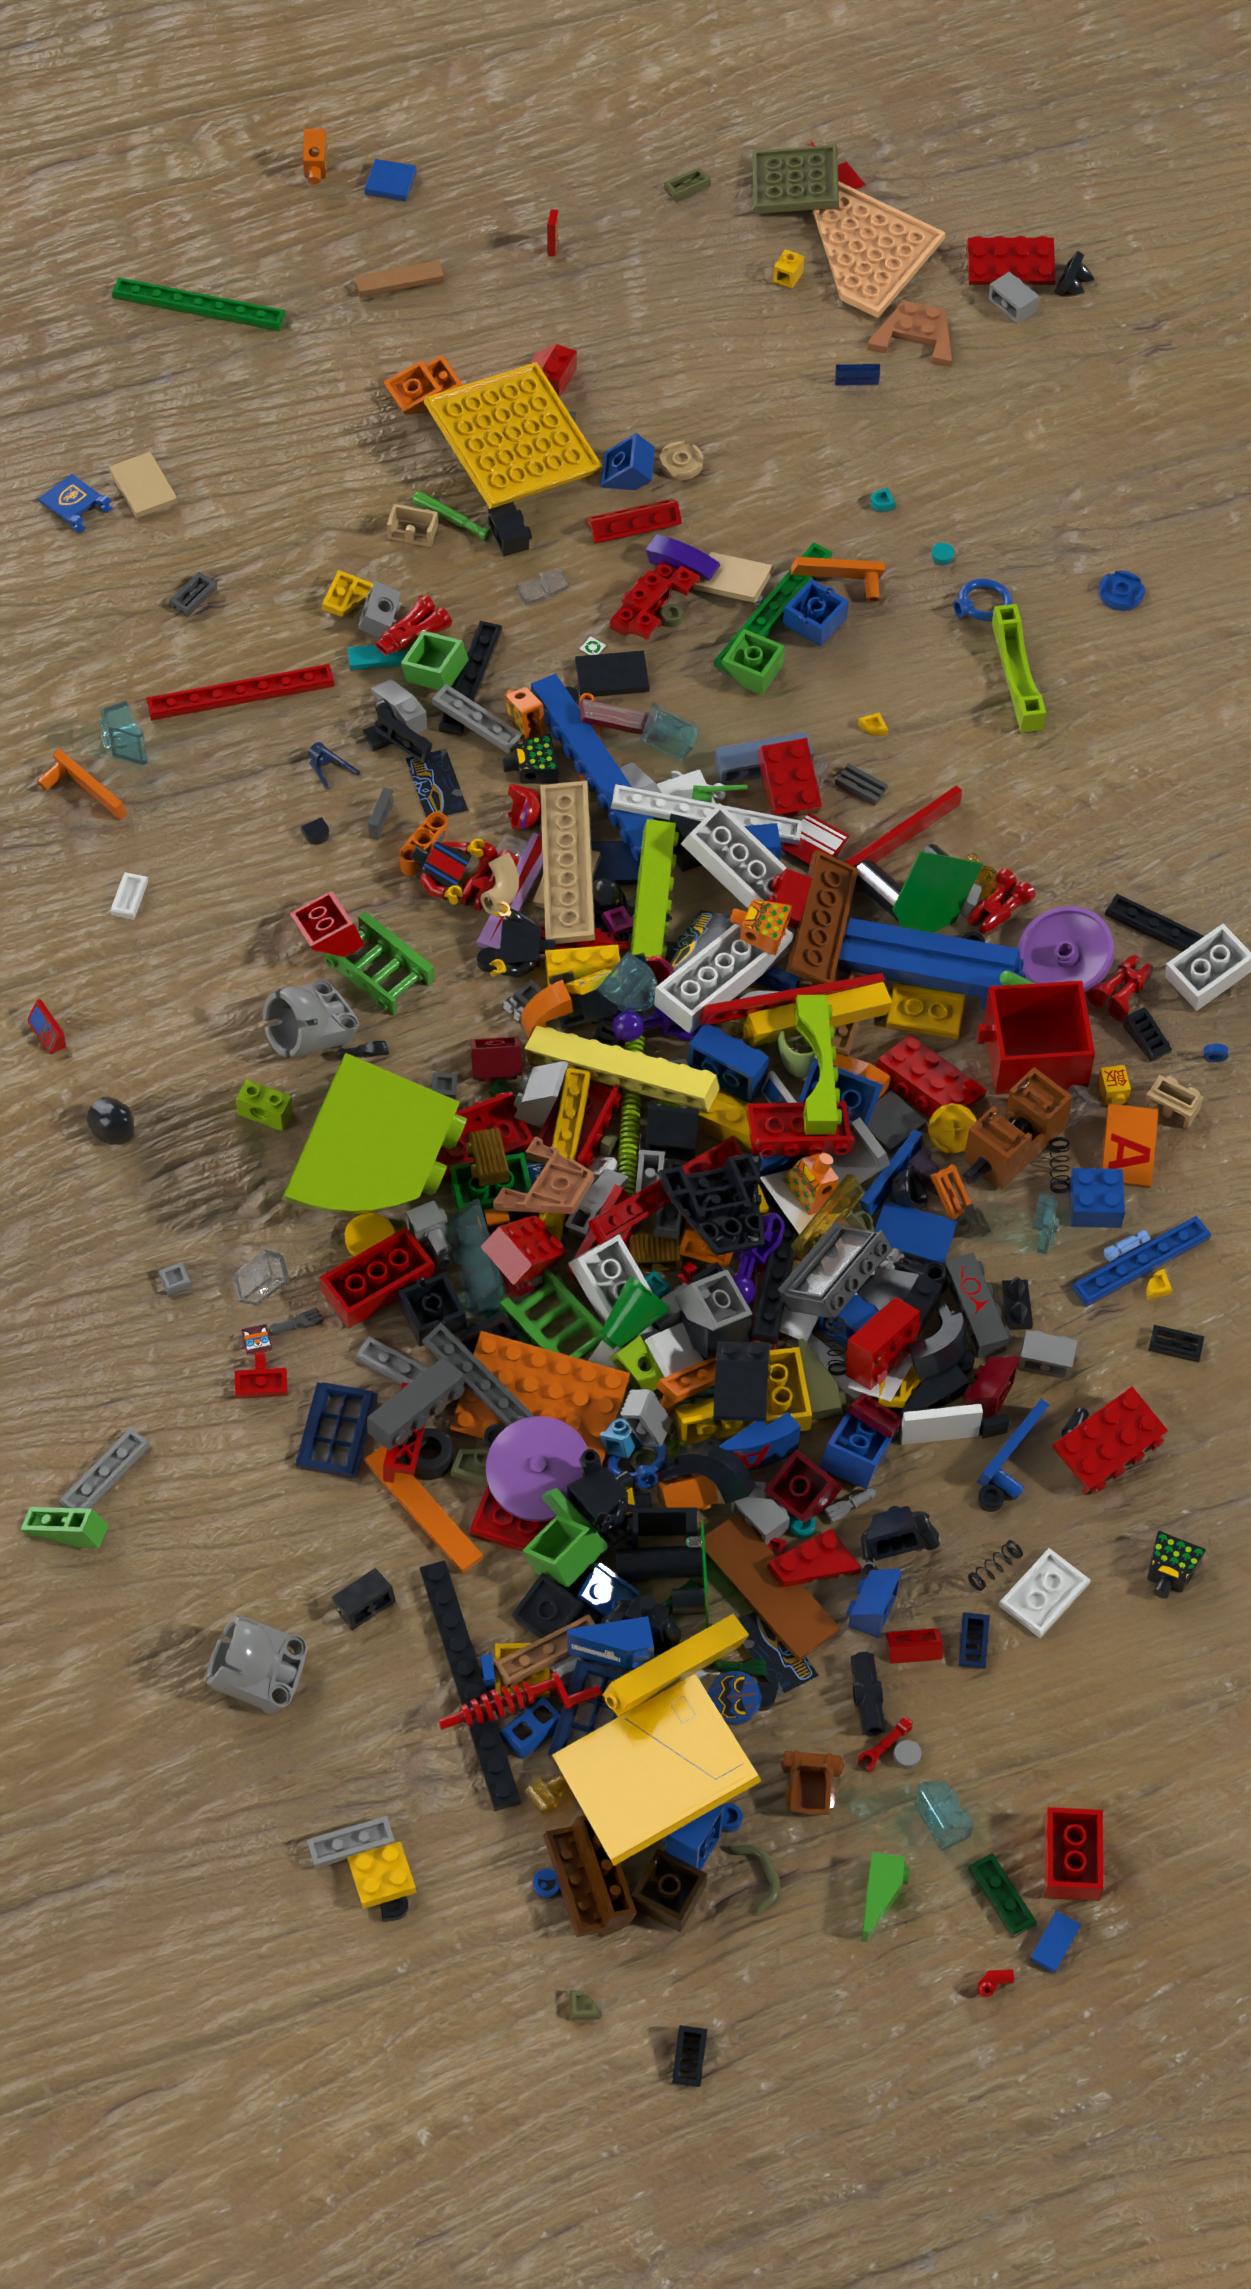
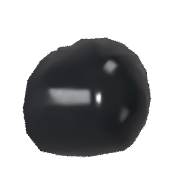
(111, 1121)

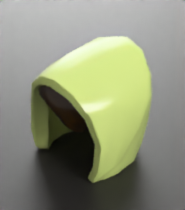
(796, 1055)

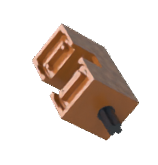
(1005, 1146)

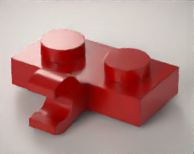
(261, 1381)

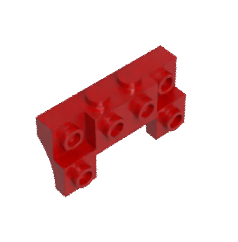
(648, 597)

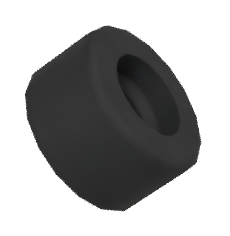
(441, 1464)

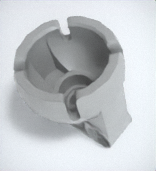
(309, 1019)
(257, 1664)

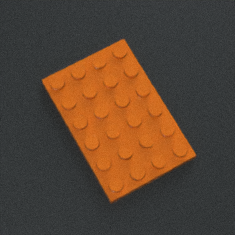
(548, 1386)

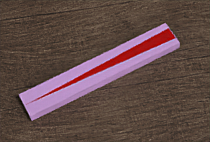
(529, 869)

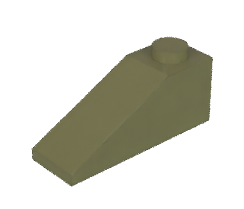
(822, 1389)

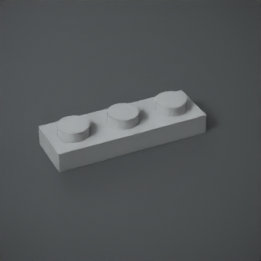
(350, 1841)

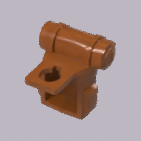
(811, 1781)

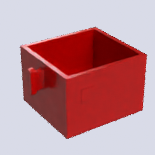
(1040, 1029)

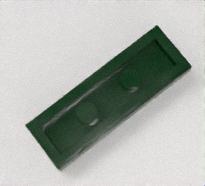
(1002, 1895)

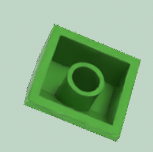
(754, 661)

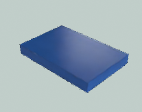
(916, 1232)

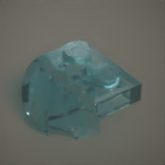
(630, 985)
(1046, 1221)

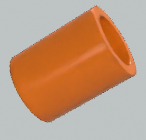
(496, 1217)

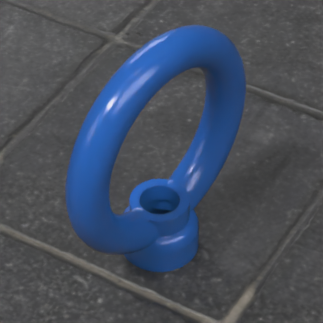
(965, 606)
(644, 1475)

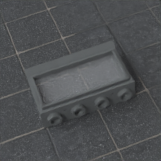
(834, 1270)

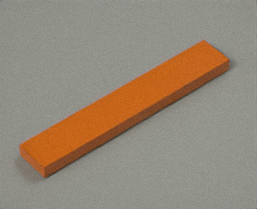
(428, 1514)

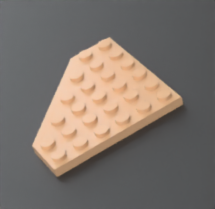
(873, 248)

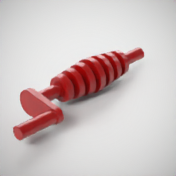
(517, 1696)

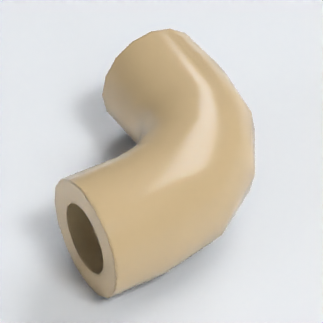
(505, 885)

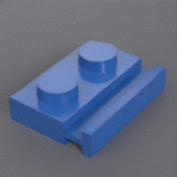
(605, 1588)

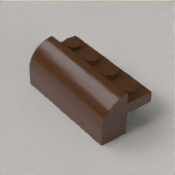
(588, 1880)

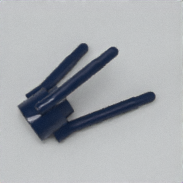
(323, 756)

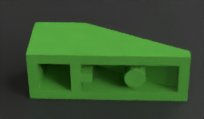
(66, 1525)
(883, 1888)

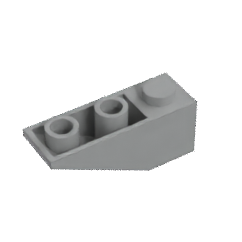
(593, 1202)

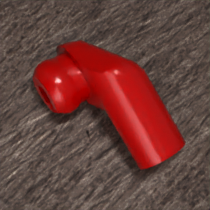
(992, 1979)

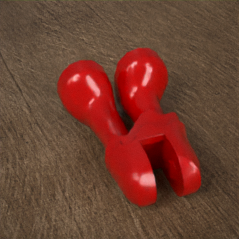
(479, 881)
(993, 910)
(1133, 982)

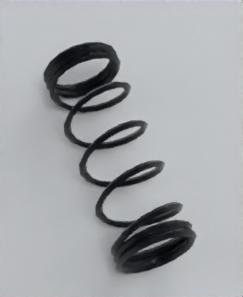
(1060, 1148)
(841, 1320)
(1018, 1555)

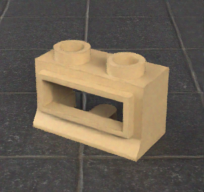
(412, 518)
(1175, 1098)

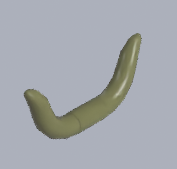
(769, 1870)

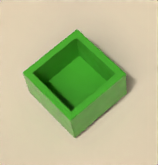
(434, 660)
(563, 1550)

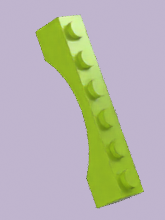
(1024, 694)
(812, 1022)

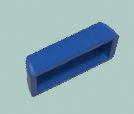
(540, 1731)

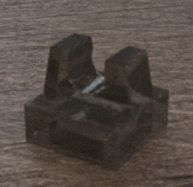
(976, 1221)

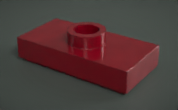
(876, 1415)

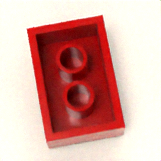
(789, 778)
(524, 1249)
(882, 1343)
(1073, 1854)

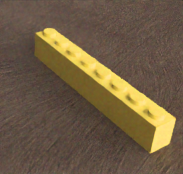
(625, 1068)

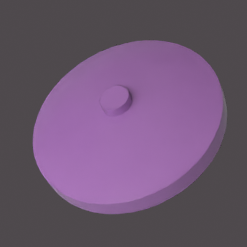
(1067, 946)
(529, 1461)

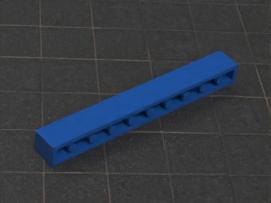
(589, 757)

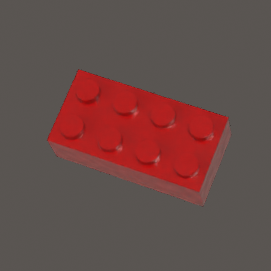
(375, 1277)

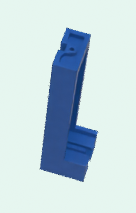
(927, 958)

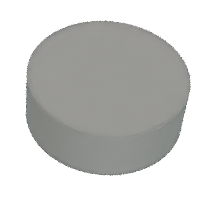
(907, 1754)

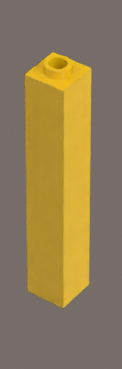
(847, 1008)
(675, 1665)

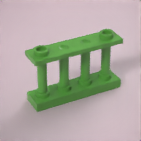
(402, 956)
(532, 1329)

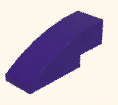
(681, 554)

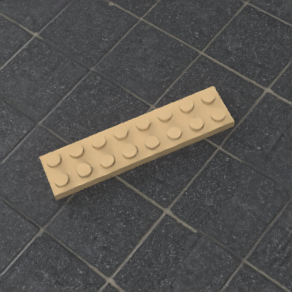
(567, 862)

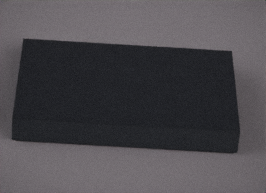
(612, 673)

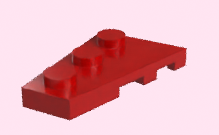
(814, 1559)

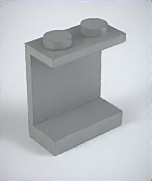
(866, 1157)

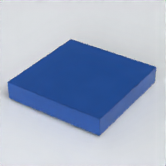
(390, 180)

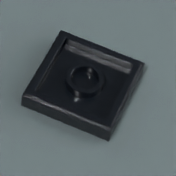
(547, 1607)

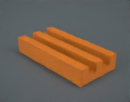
(936, 1178)

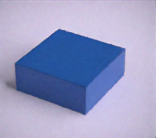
(488, 1672)

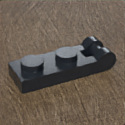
(402, 736)

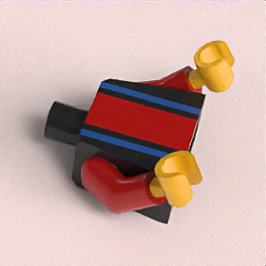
(444, 866)

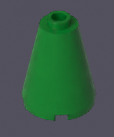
(632, 1314)

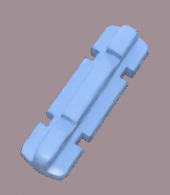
(1126, 1245)

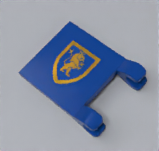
(73, 498)

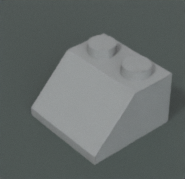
(539, 1093)
(713, 1301)

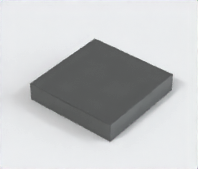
(893, 1122)

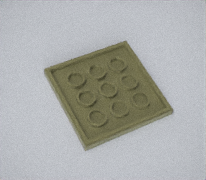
(795, 179)

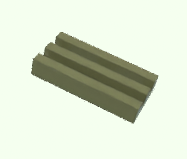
(690, 186)

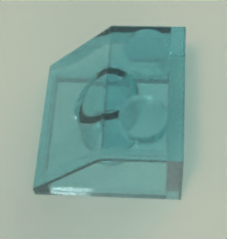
(669, 732)
(122, 733)
(943, 1814)

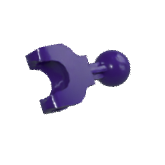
(629, 1026)
(759, 1255)

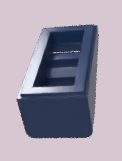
(976, 1619)

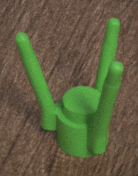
(704, 793)

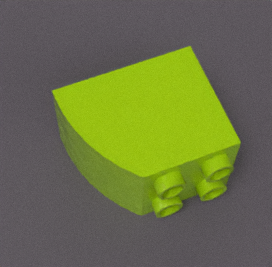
(373, 1143)

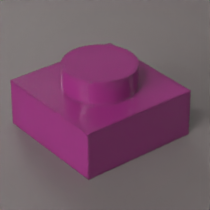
(617, 920)

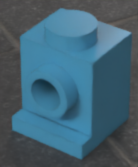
(619, 1432)

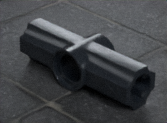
(867, 1694)

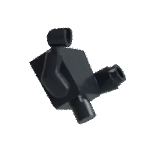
(600, 1494)
(896, 1533)
(663, 1628)

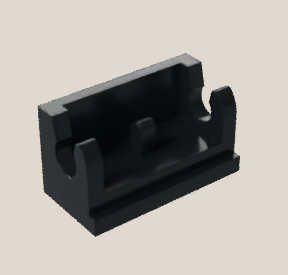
(364, 1598)

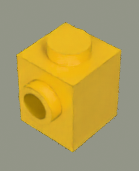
(788, 268)

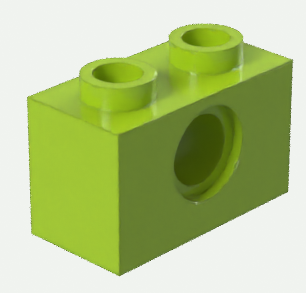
(264, 1105)
(627, 1360)

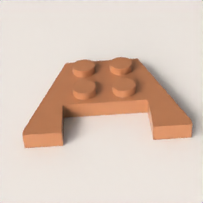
(916, 324)
(556, 1189)

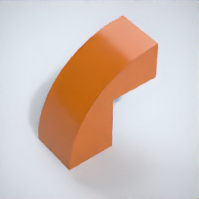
(545, 1006)

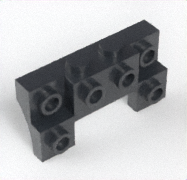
(590, 1006)

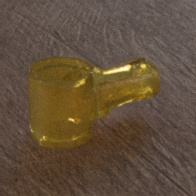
(986, 878)
(546, 1794)

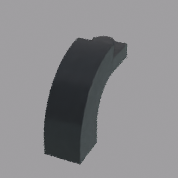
(943, 1348)
(714, 1463)

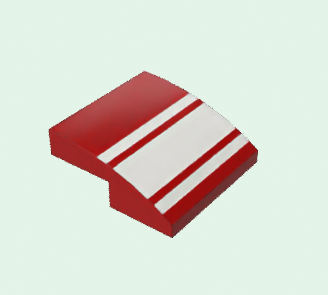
(816, 836)

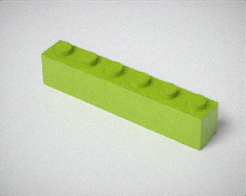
(653, 888)

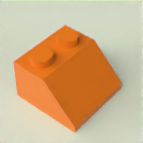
(686, 1491)

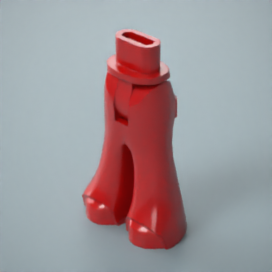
(407, 630)

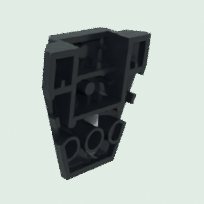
(720, 1203)

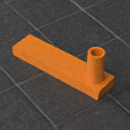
(840, 568)
(66, 765)
(686, 1383)

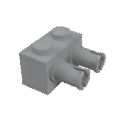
(430, 1231)

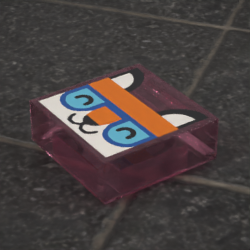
(256, 1339)

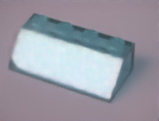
(477, 1271)

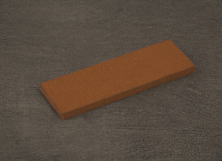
(823, 921)
(786, 1611)

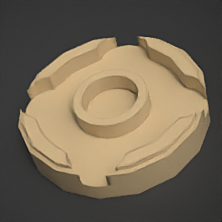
(681, 461)

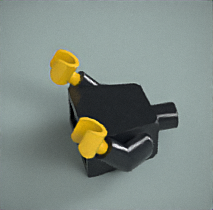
(520, 944)

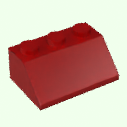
(327, 926)

